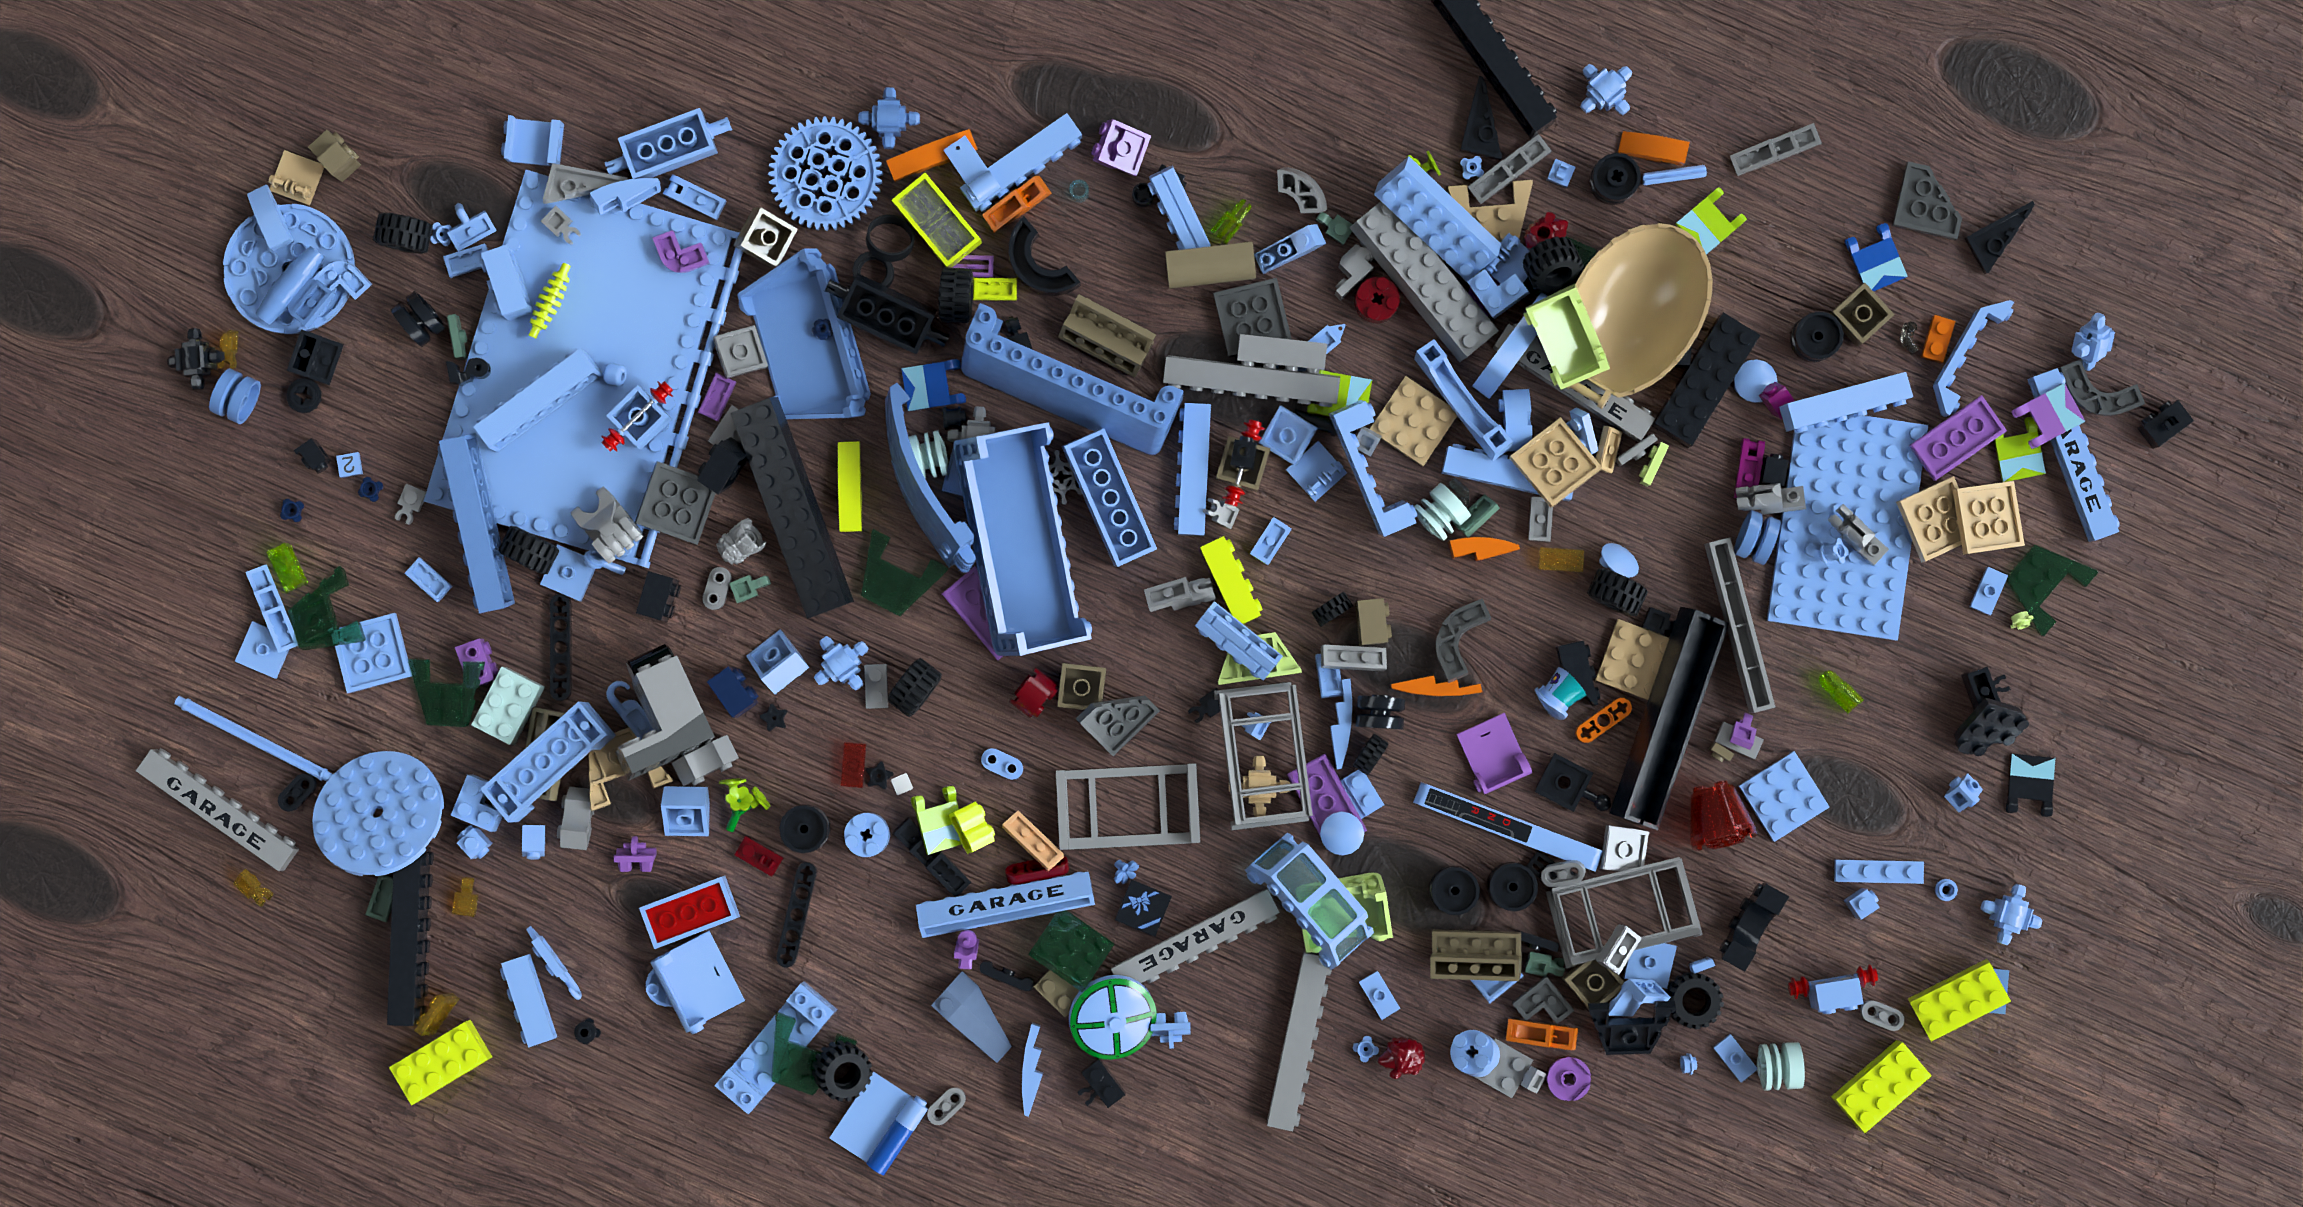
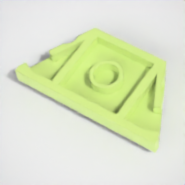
(1235, 672)

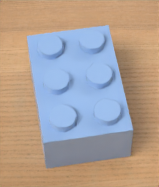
(506, 282)

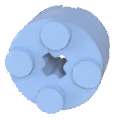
(855, 840)
(1483, 1062)

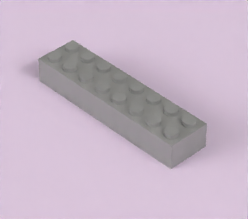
(1424, 281)

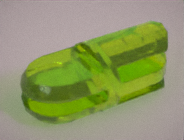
(1231, 220)
(1840, 691)

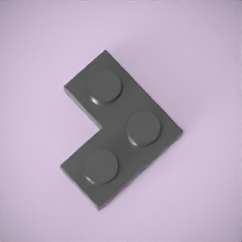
(1546, 996)

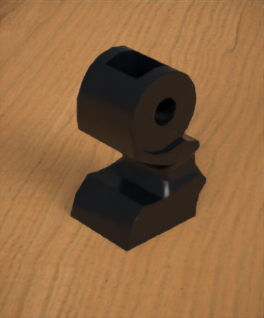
(475, 368)

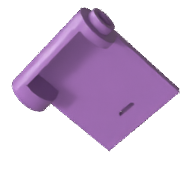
(1493, 757)

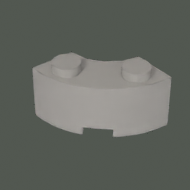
(1302, 189)
(705, 760)
(576, 822)

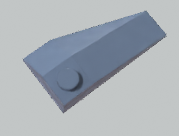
(970, 1013)

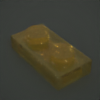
(1561, 559)

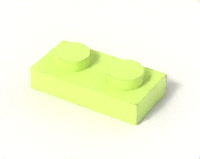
(1648, 472)

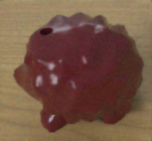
(1545, 228)
(1403, 1056)

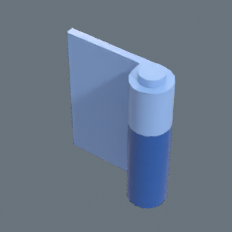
(879, 1123)

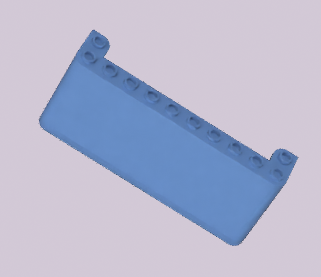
(1066, 389)
(1019, 541)

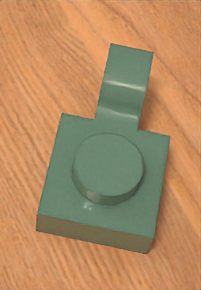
(1337, 229)
(746, 587)
(1542, 964)

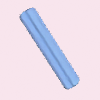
(1674, 175)

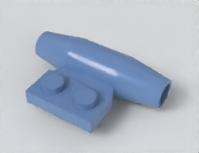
(297, 291)

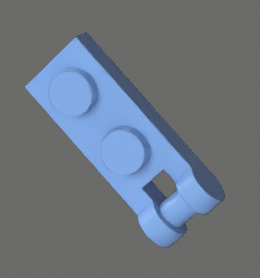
(695, 197)

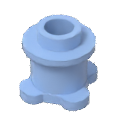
(1833, 552)

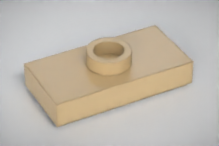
(1608, 448)

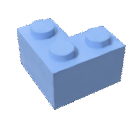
(1497, 298)
(472, 806)

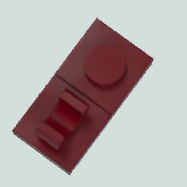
(759, 856)

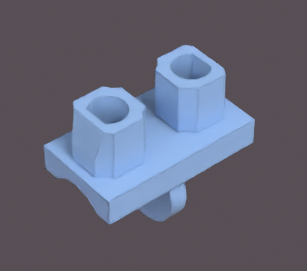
(1163, 1029)

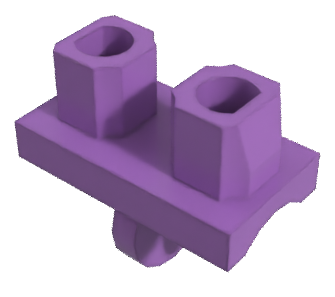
(635, 852)
(966, 949)

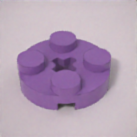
(1556, 1077)

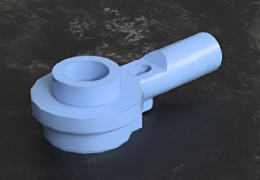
(596, 561)

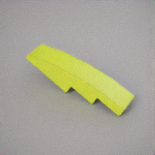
(849, 487)

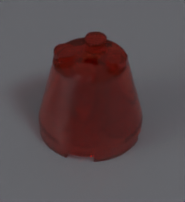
(1718, 817)

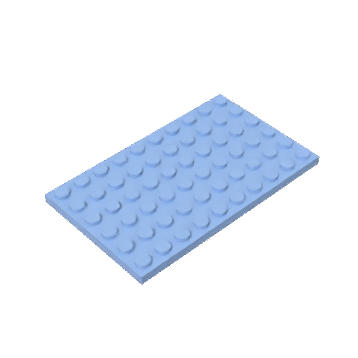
(1868, 470)

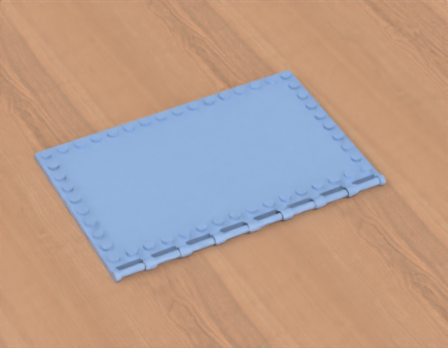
(619, 311)

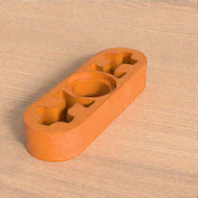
(1620, 715)

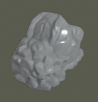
(740, 542)

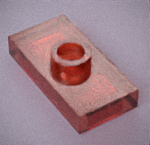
(853, 765)

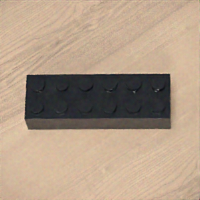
(1705, 380)

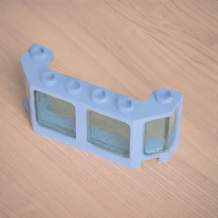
(1313, 897)

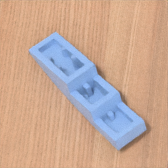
(272, 608)
(1341, 732)
(1030, 1077)

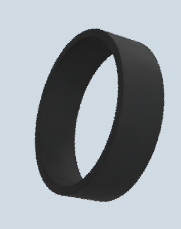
(890, 219)

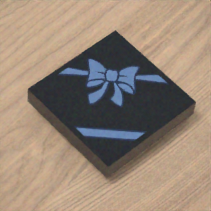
(1143, 908)

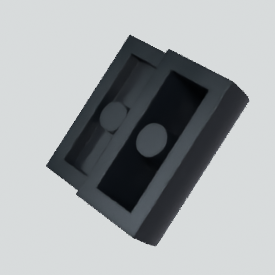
(315, 357)

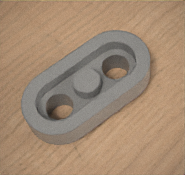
(717, 588)
(1564, 873)
(1881, 1015)
(947, 1106)

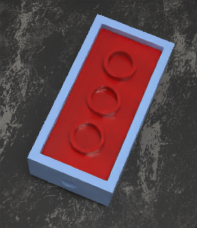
(689, 912)

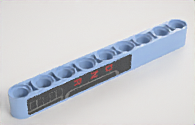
(1507, 826)

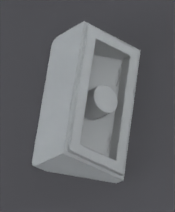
(1618, 949)

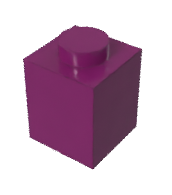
(1774, 397)

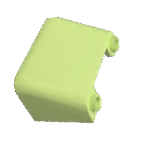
(1567, 337)
(1371, 895)

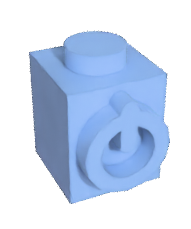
(474, 842)

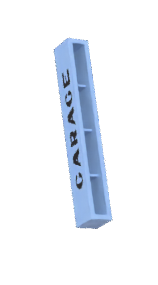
(2079, 469)
(1005, 904)

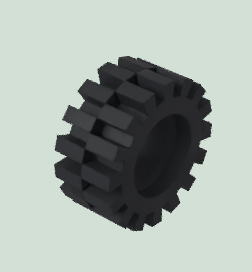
(1332, 609)
(1370, 754)

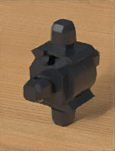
(196, 359)

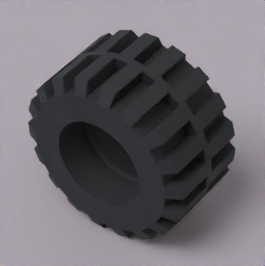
(402, 233)
(1553, 265)
(955, 295)
(528, 550)
(1617, 592)
(914, 687)
(1712, 1004)
(853, 1082)

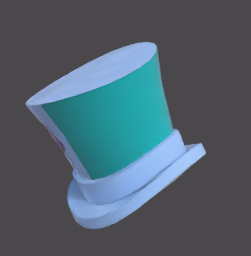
(1560, 694)

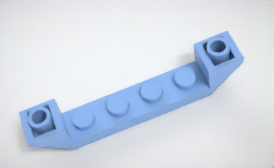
(1946, 398)

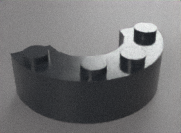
(1031, 274)
(1750, 924)

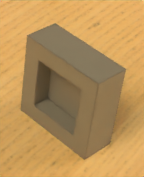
(1719, 752)

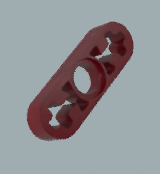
(1023, 871)

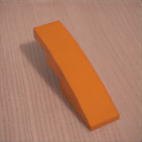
(925, 156)
(1428, 687)

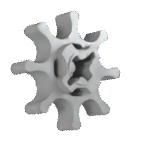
(1061, 488)

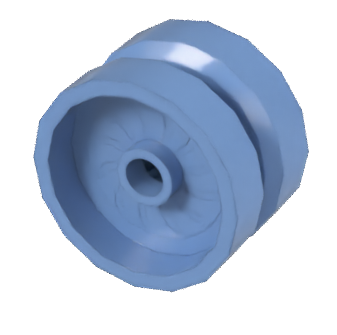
(234, 396)
(1757, 537)

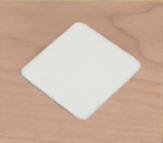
(901, 784)

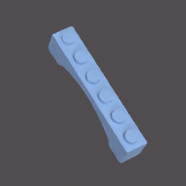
(1442, 375)

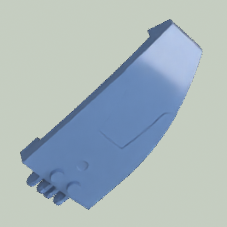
(949, 539)

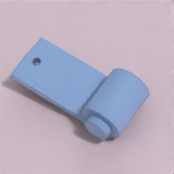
(972, 170)

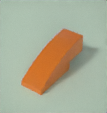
(1654, 148)
(1016, 203)
(1481, 547)
(1542, 1034)

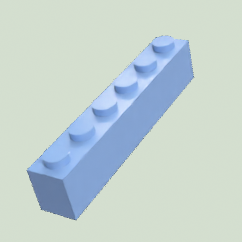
(1030, 158)
(1845, 402)
(1480, 468)
(1193, 469)

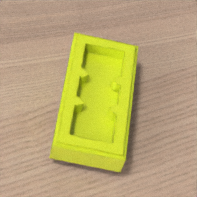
(994, 289)

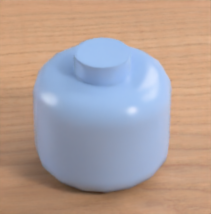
(614, 374)

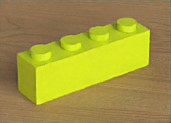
(1230, 581)

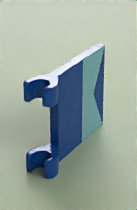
(1877, 263)
(929, 385)

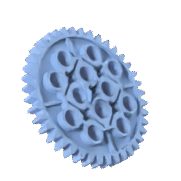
(793, 190)

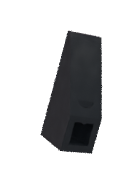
(1574, 660)

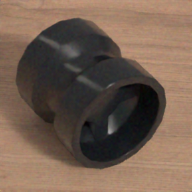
(1142, 195)

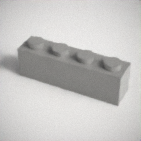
(1282, 352)

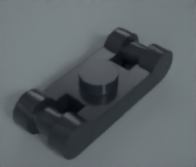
(1006, 975)

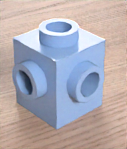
(1963, 792)

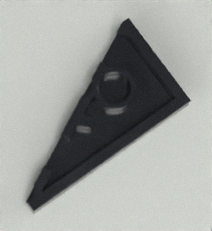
(1480, 131)
(1991, 240)

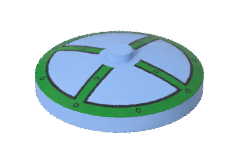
(1112, 1017)

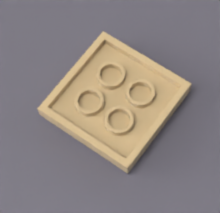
(1414, 421)
(1555, 462)
(1988, 517)
(1932, 519)
(1632, 659)

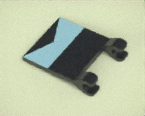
(2031, 779)

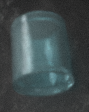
(1079, 183)

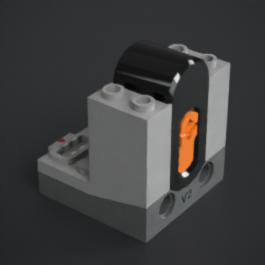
(671, 710)

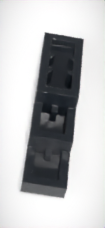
(936, 863)

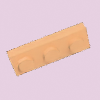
(1033, 840)

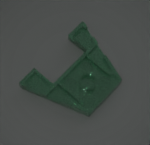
(2038, 576)
(892, 586)
(315, 618)
(446, 702)
(792, 1060)

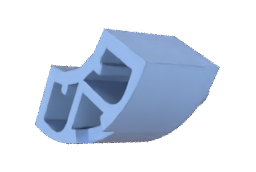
(1516, 416)

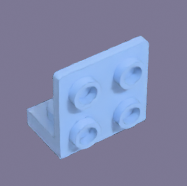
(1633, 994)

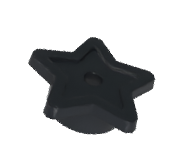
(773, 711)
(879, 769)

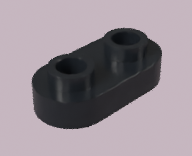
(297, 791)

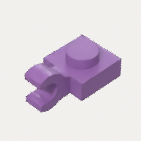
(1742, 733)

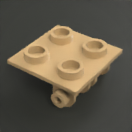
(296, 177)

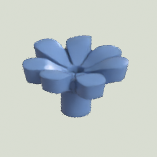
(1125, 870)

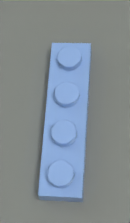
(1879, 871)

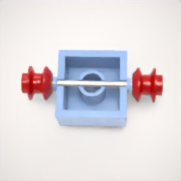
(638, 417)
(1834, 992)

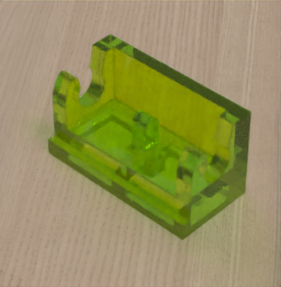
(287, 567)

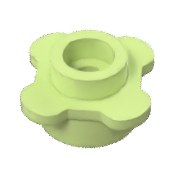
(2021, 620)

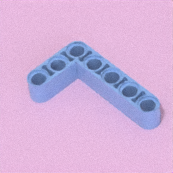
(1506, 356)

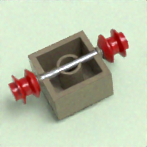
(1241, 477)

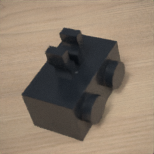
(2164, 424)
(1981, 685)
(1103, 1084)

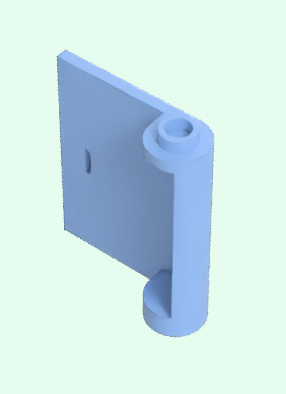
(693, 982)

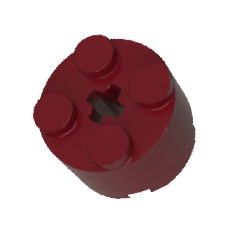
(1383, 289)
(1033, 693)

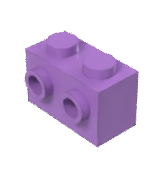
(479, 651)

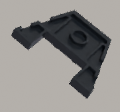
(1630, 1035)

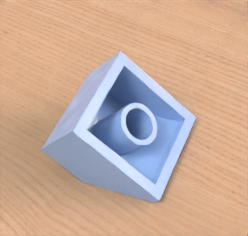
(777, 661)
(685, 811)

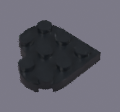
(1990, 724)

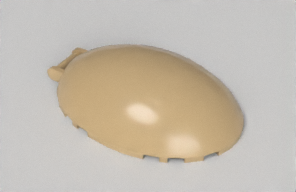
(1646, 305)

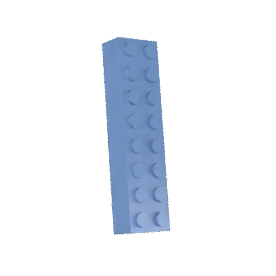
(476, 523)

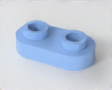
(1002, 762)

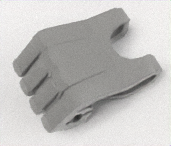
(608, 526)

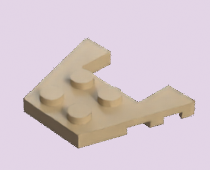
(1498, 219)
(605, 767)

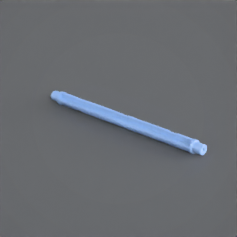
(252, 738)

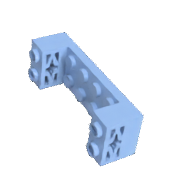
(1391, 517)
(547, 761)
(751, 1074)

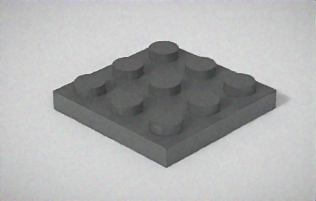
(1251, 310)
(675, 503)

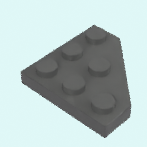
(1925, 204)
(1117, 721)

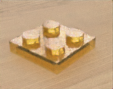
(433, 1019)

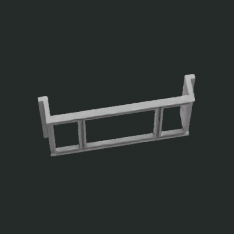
(1236, 791)
(1094, 841)
(1572, 959)

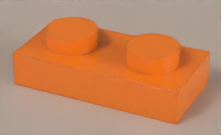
(1938, 339)

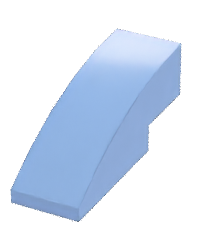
(624, 193)
(269, 218)

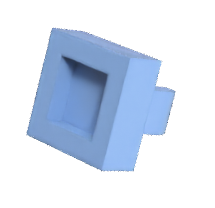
(1560, 173)
(1256, 730)

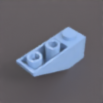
(1290, 248)

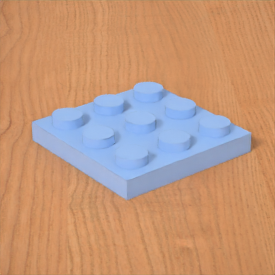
(377, 659)
(1783, 796)

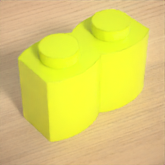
(971, 827)

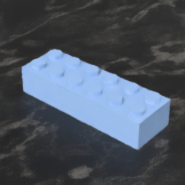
(1437, 219)
(537, 400)
(1109, 497)

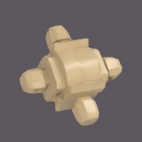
(1260, 778)

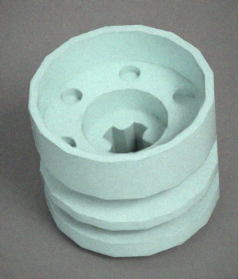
(930, 454)
(1442, 511)
(1784, 1066)

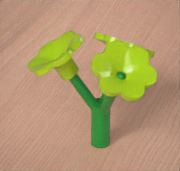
(741, 799)

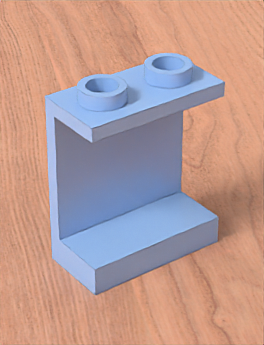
(532, 141)

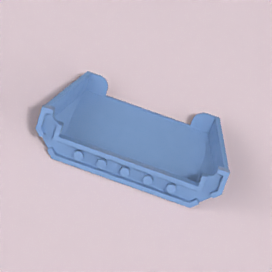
(807, 373)

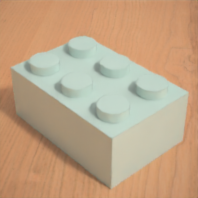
(508, 705)

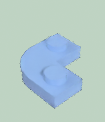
(345, 274)

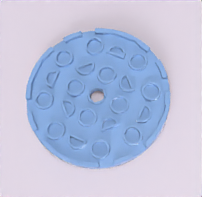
(254, 267)
(383, 844)

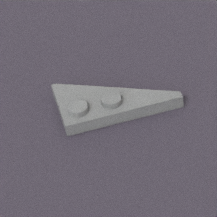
(573, 182)

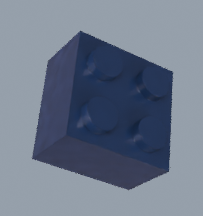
(733, 691)

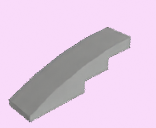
(1775, 149)
(1509, 169)

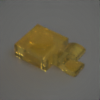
(229, 346)
(250, 887)
(465, 902)

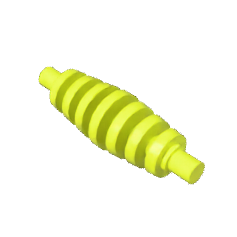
(549, 300)

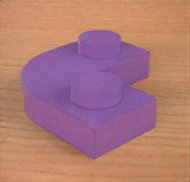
(677, 259)

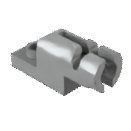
(1356, 267)
(1770, 498)
(1858, 535)
(1179, 594)

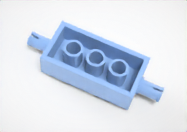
(668, 145)

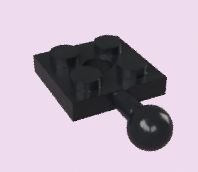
(1570, 796)

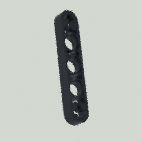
(566, 657)
(791, 924)

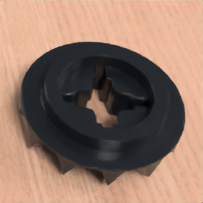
(299, 386)

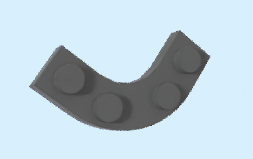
(2095, 401)
(1450, 634)

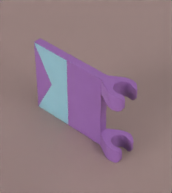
(2053, 414)

